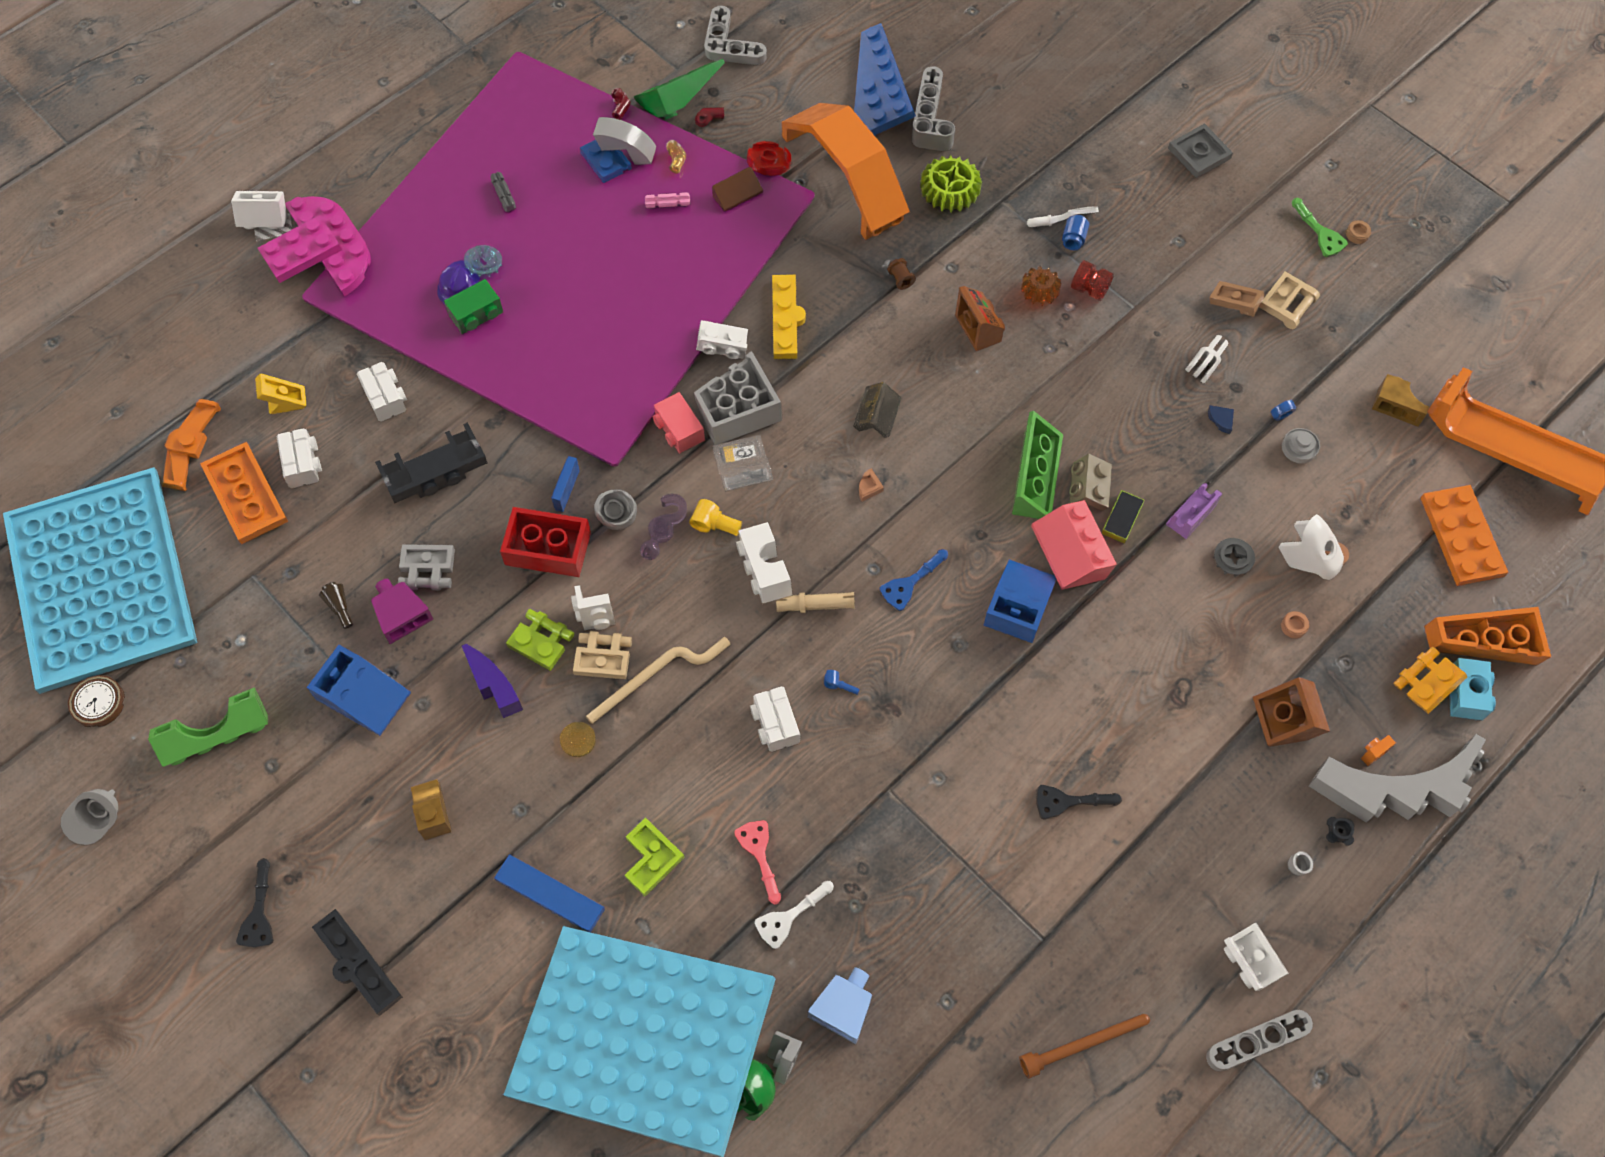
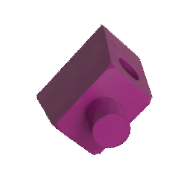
(399, 610)

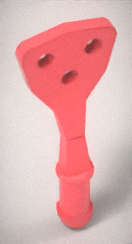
(758, 852)

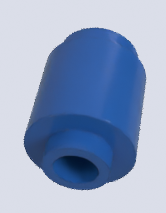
(1075, 232)

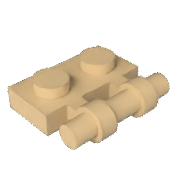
(602, 662)

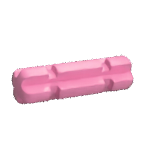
(667, 200)

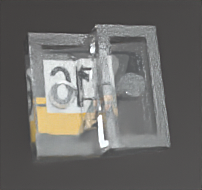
(742, 463)

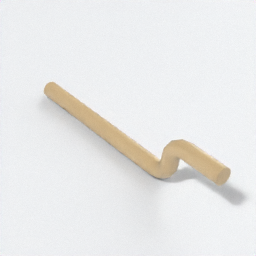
(652, 669)

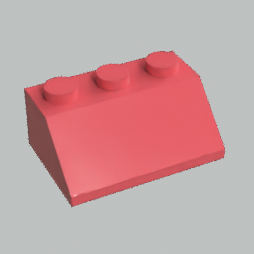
(1074, 545)

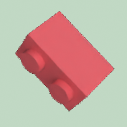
(678, 422)

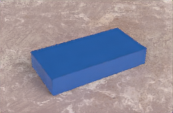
(565, 484)

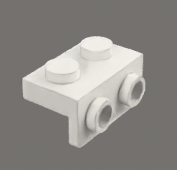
(593, 611)
(1255, 957)

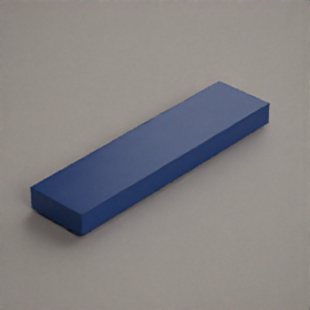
(549, 893)

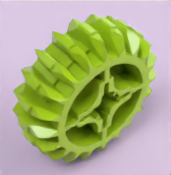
(950, 183)

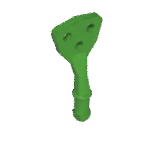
(1323, 233)

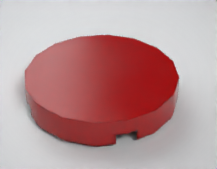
(769, 158)

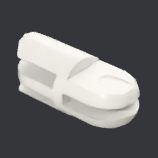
(1208, 357)

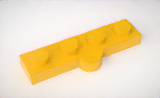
(785, 316)

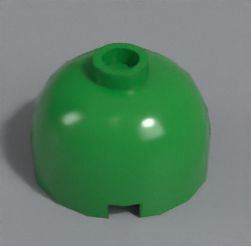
(758, 1090)

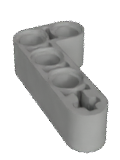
(927, 130)

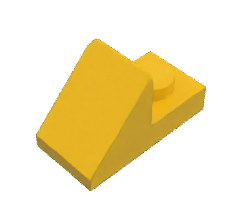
(280, 394)

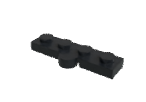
(356, 963)

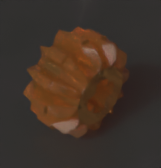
(1041, 285)

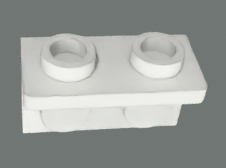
(722, 340)

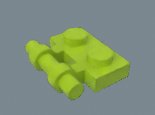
(535, 645)

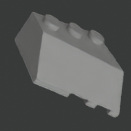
(738, 402)

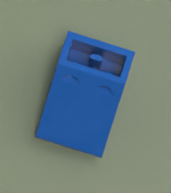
(1019, 601)
(358, 690)

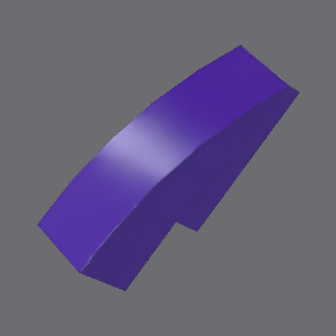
(492, 682)

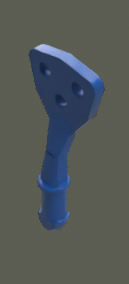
(909, 582)

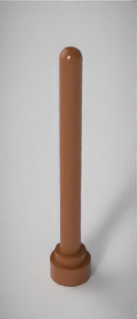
(1034, 1063)

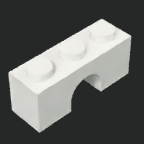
(769, 579)

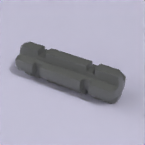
(503, 191)

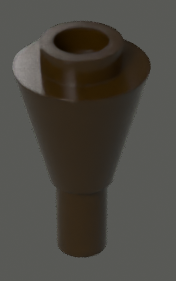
(334, 597)

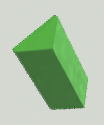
(1037, 468)

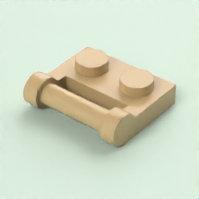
(1283, 294)

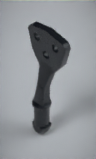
(1066, 801)
(257, 915)

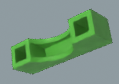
(176, 742)

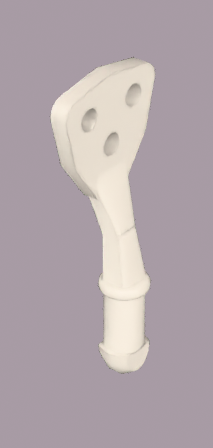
(1049, 220)
(786, 918)

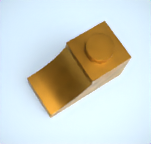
(1398, 401)
(430, 810)

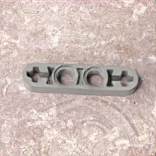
(1261, 1044)

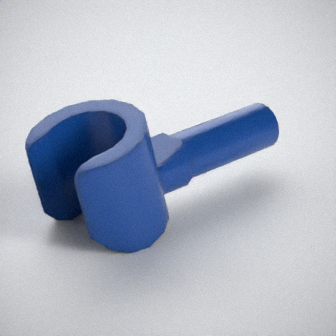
(832, 681)

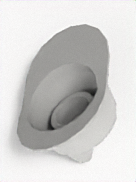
(90, 816)

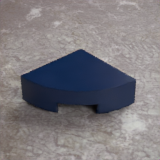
(1221, 417)

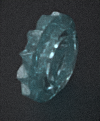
(489, 254)

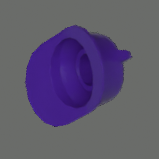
(454, 280)

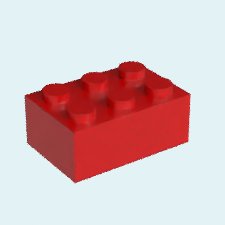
(545, 542)

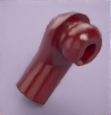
(622, 103)
(706, 115)

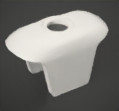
(1310, 553)

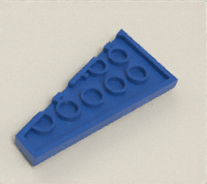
(880, 91)

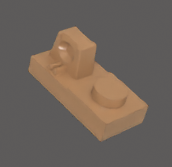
(1237, 297)

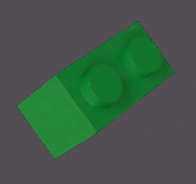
(473, 306)

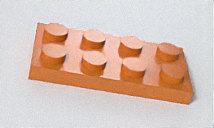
(243, 493)
(1464, 535)

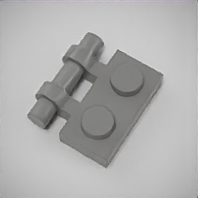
(426, 559)

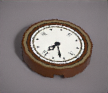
(96, 701)

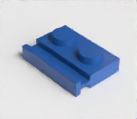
(605, 163)

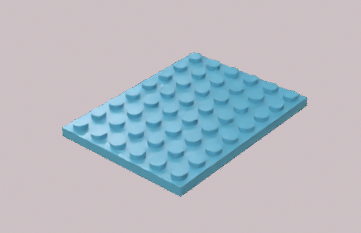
(98, 580)
(642, 1040)

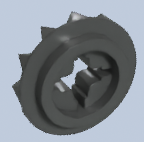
(1241, 550)

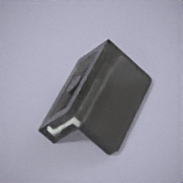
(878, 409)

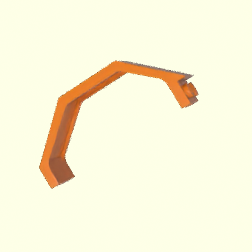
(861, 160)

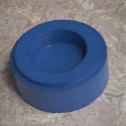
(1283, 410)

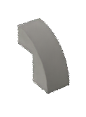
(620, 135)

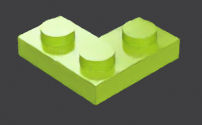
(658, 857)

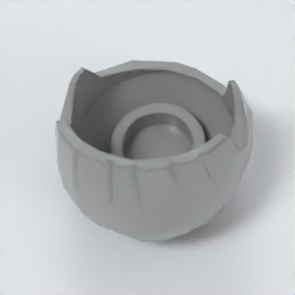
(615, 509)

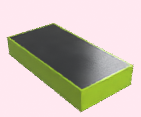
(1123, 516)

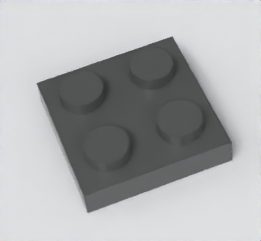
(1200, 150)

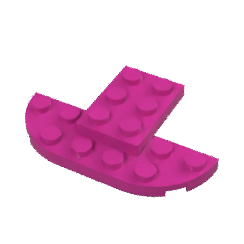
(323, 236)

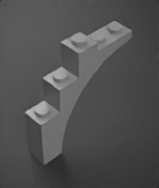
(1407, 795)

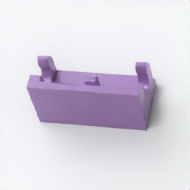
(1194, 511)

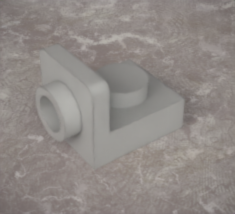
(784, 1052)

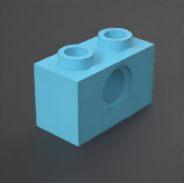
(1467, 703)

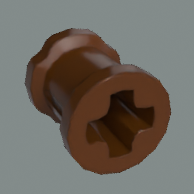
(902, 275)

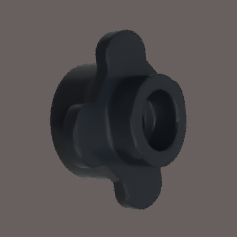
(1345, 825)

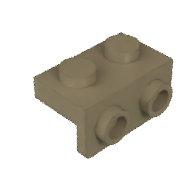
(1091, 482)

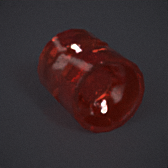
(1092, 280)

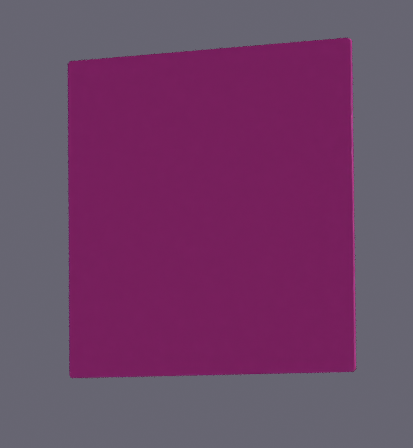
(590, 280)

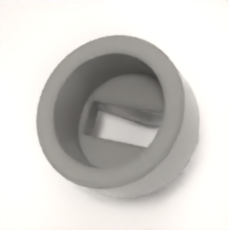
(1303, 866)

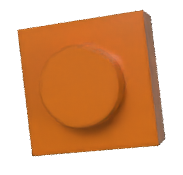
(1377, 749)

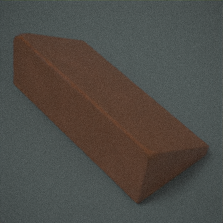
(736, 189)

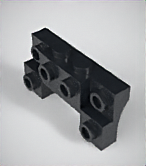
(433, 469)

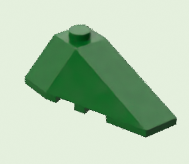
(675, 94)

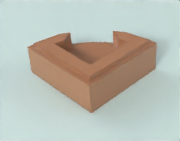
(869, 485)

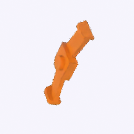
(186, 443)

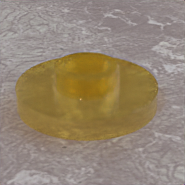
(577, 739)

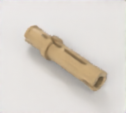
(815, 602)

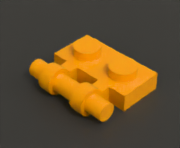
(1435, 685)

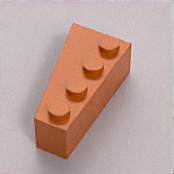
(1494, 635)

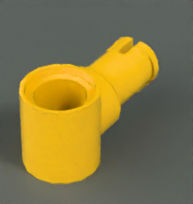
(708, 517)

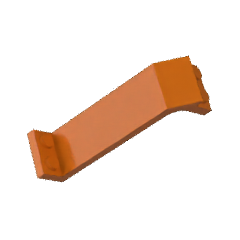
(1518, 442)

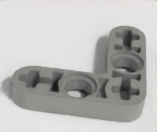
(721, 42)

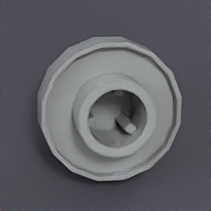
(1300, 445)

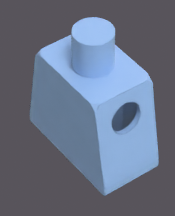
(843, 1005)

